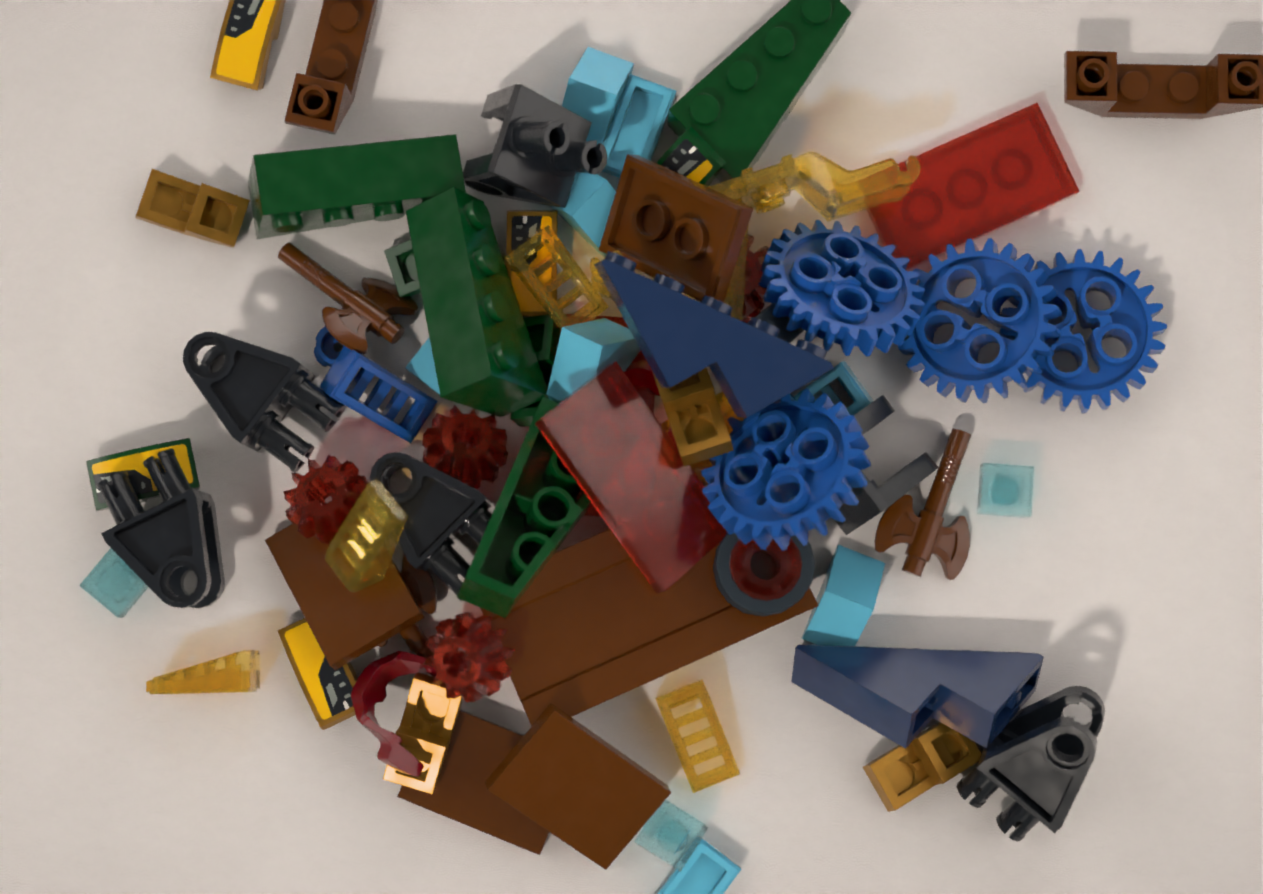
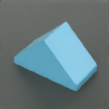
(596, 90)
(588, 207)
(587, 350)
(844, 599)

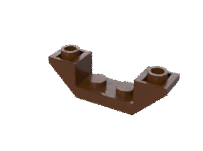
(334, 66)
(1162, 91)

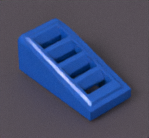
(344, 371)

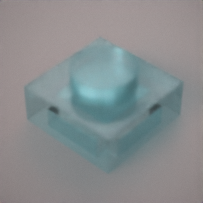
(1005, 490)
(114, 584)
(671, 835)

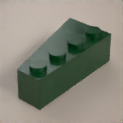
(760, 82)
(349, 183)
(471, 307)
(527, 525)

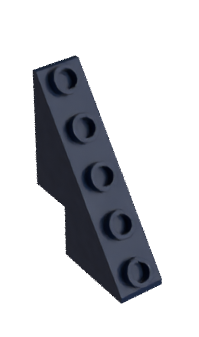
(689, 335)
(906, 688)

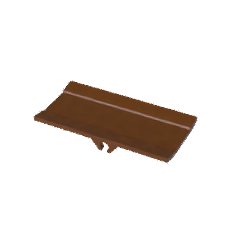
(600, 628)

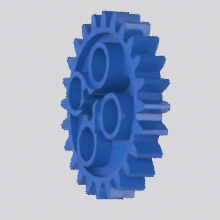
(997, 280)
(841, 288)
(1125, 320)
(787, 470)

